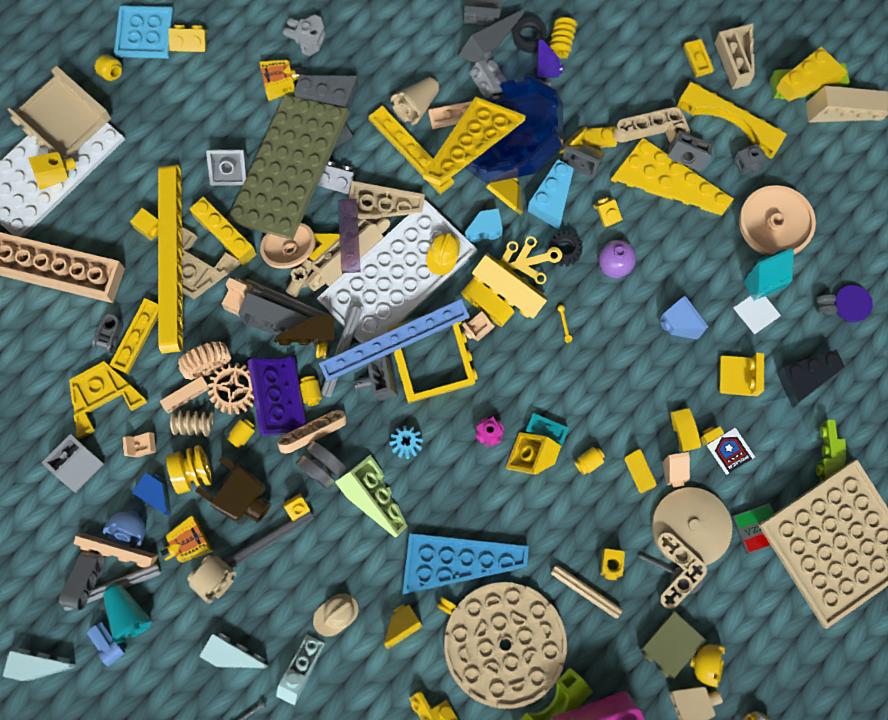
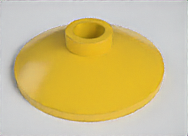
(575, 140)

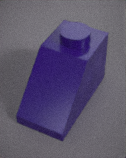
(547, 62)

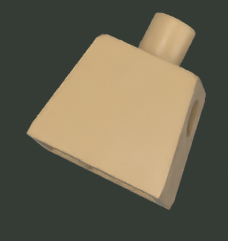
(694, 703)

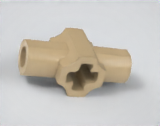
(296, 285)

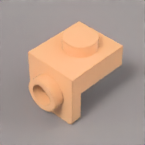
(478, 326)
(139, 445)

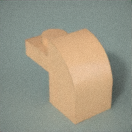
(236, 294)

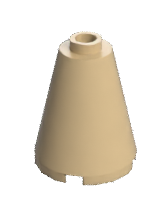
(414, 100)

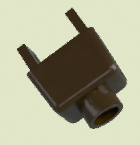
(240, 495)

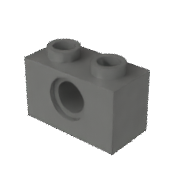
(682, 144)

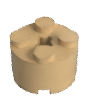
(211, 578)

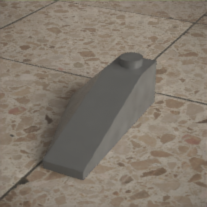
(485, 42)

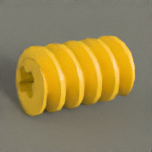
(562, 36)

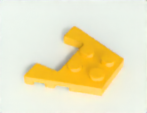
(95, 389)

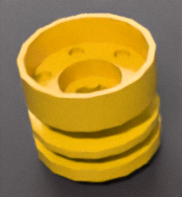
(185, 470)

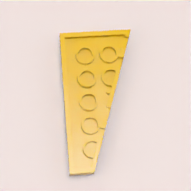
(475, 132)
(659, 175)

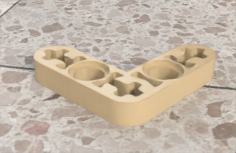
(685, 565)

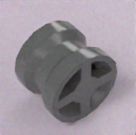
(826, 304)

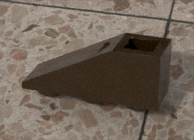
(313, 330)

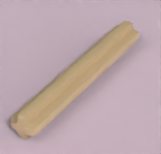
(586, 591)

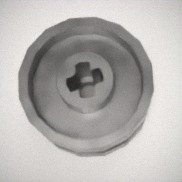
(322, 463)

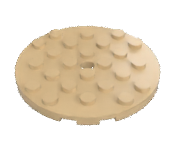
(509, 676)

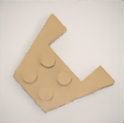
(197, 274)

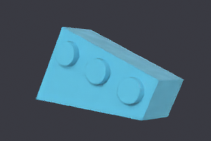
(552, 194)

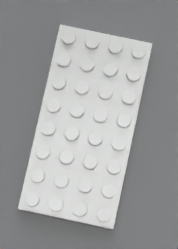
(21, 199)
(393, 276)

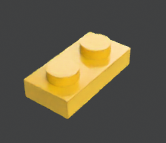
(698, 58)
(599, 137)

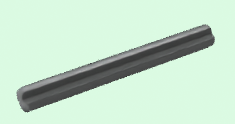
(268, 539)

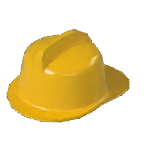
(443, 254)

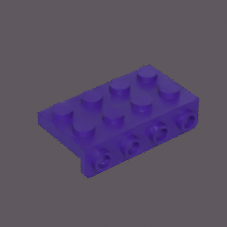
(276, 395)

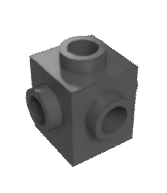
(750, 159)

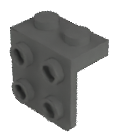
(482, 12)

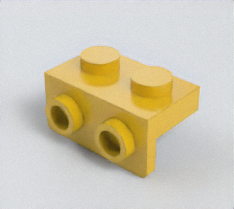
(187, 39)

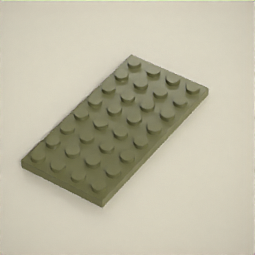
(288, 167)

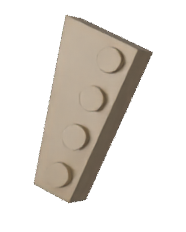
(847, 105)

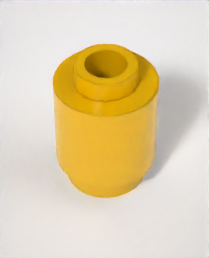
(310, 391)
(241, 433)
(589, 460)

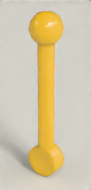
(568, 338)

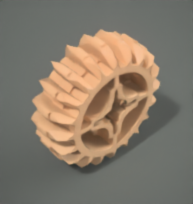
(204, 360)
(218, 385)

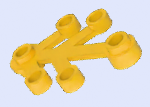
(523, 263)

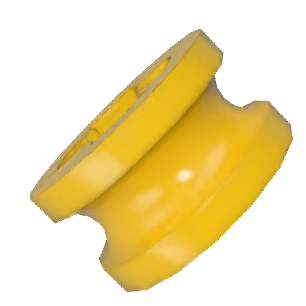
(322, 351)
(446, 606)

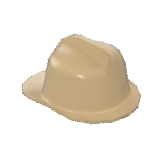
(335, 615)

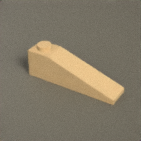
(384, 202)

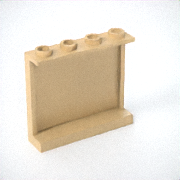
(61, 115)

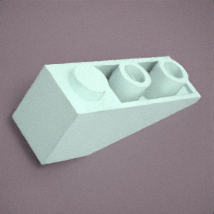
(224, 654)
(28, 667)
(299, 670)

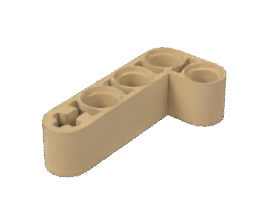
(628, 129)

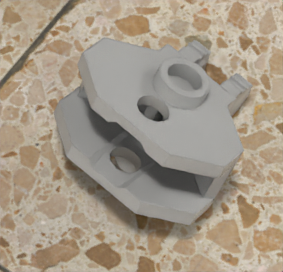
(308, 34)

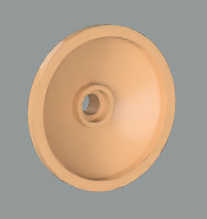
(285, 252)

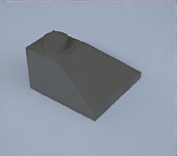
(583, 159)

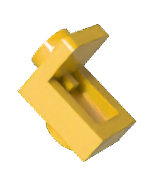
(608, 211)
(296, 507)

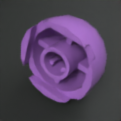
(617, 258)

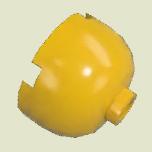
(709, 664)

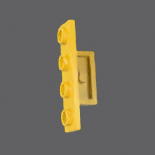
(440, 712)

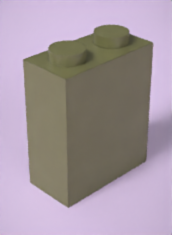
(672, 645)

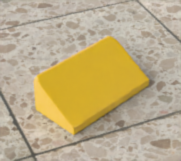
(640, 471)

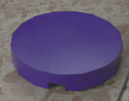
(853, 303)

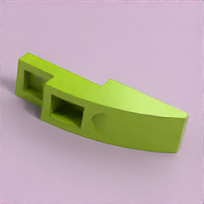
(833, 450)

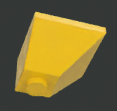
(508, 192)
(533, 453)
(401, 625)

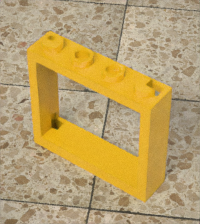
(466, 358)

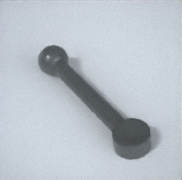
(262, 704)

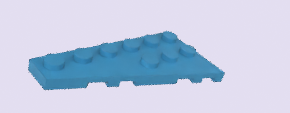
(445, 561)

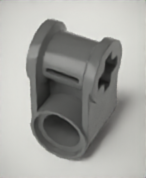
(107, 334)

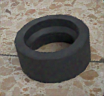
(529, 22)

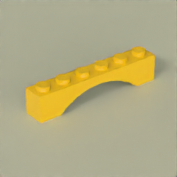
(702, 102)

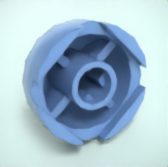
(125, 528)

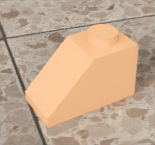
(676, 469)

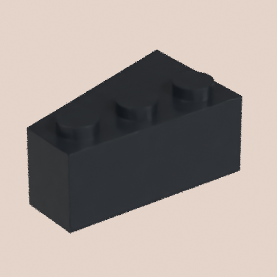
(808, 375)

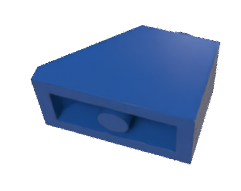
(153, 492)

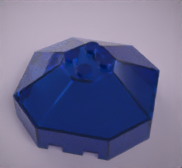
(529, 144)

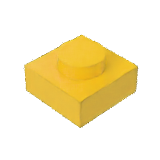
(711, 434)

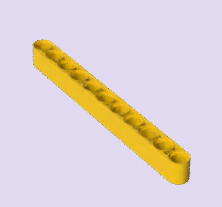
(170, 260)

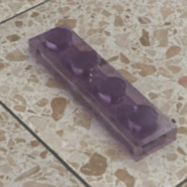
(349, 236)

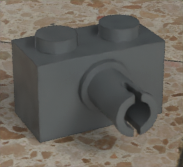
(380, 378)

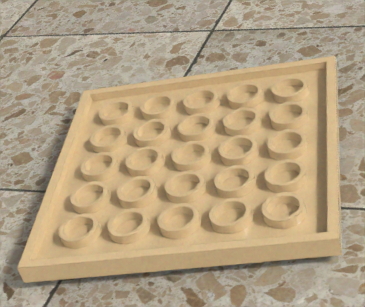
(834, 542)

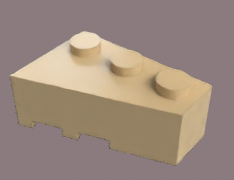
(737, 55)

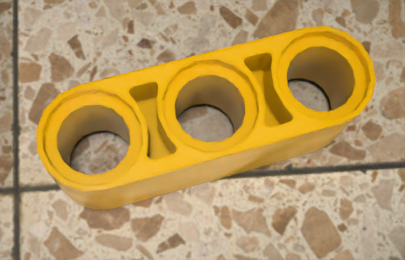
(487, 302)

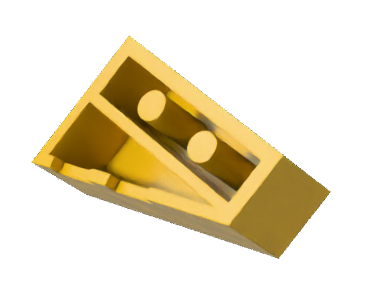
(812, 74)

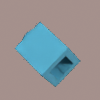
(485, 225)

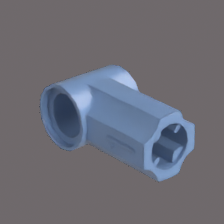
(107, 649)

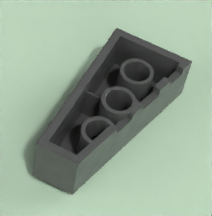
(269, 316)

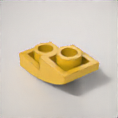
(686, 429)

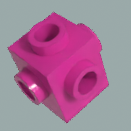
(489, 438)

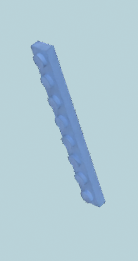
(394, 340)

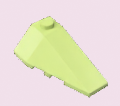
(368, 491)

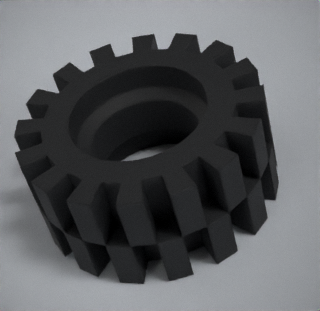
(573, 241)

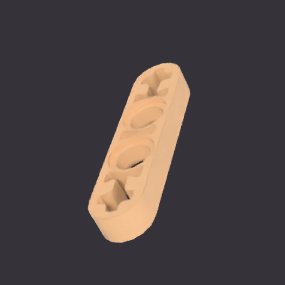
(295, 440)

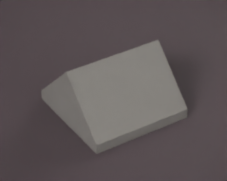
(227, 166)

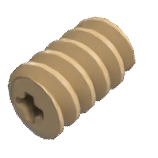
(191, 424)

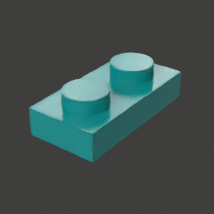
(544, 427)

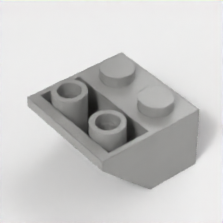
(72, 463)

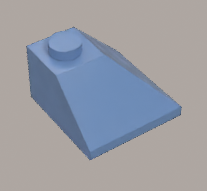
(683, 320)

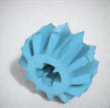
(398, 442)

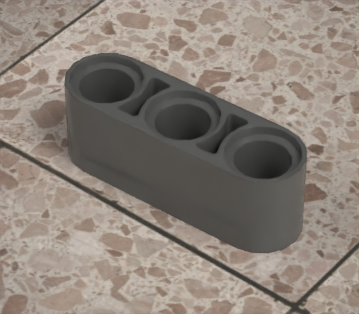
(82, 580)

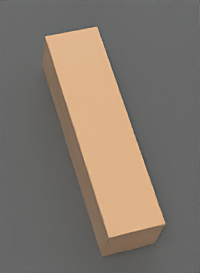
(184, 394)

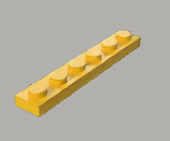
(405, 144)

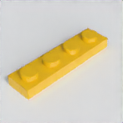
(135, 336)

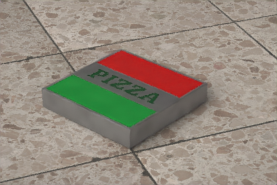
(748, 529)

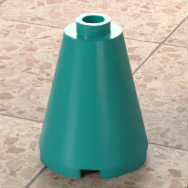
(124, 614)

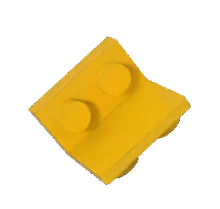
(742, 375)

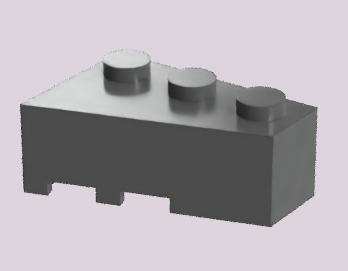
(328, 89)

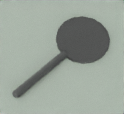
(683, 584)

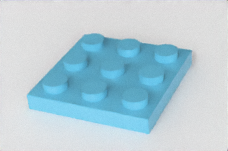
(143, 32)

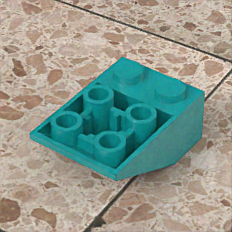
(770, 274)

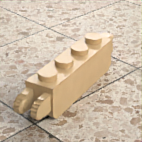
(328, 265)

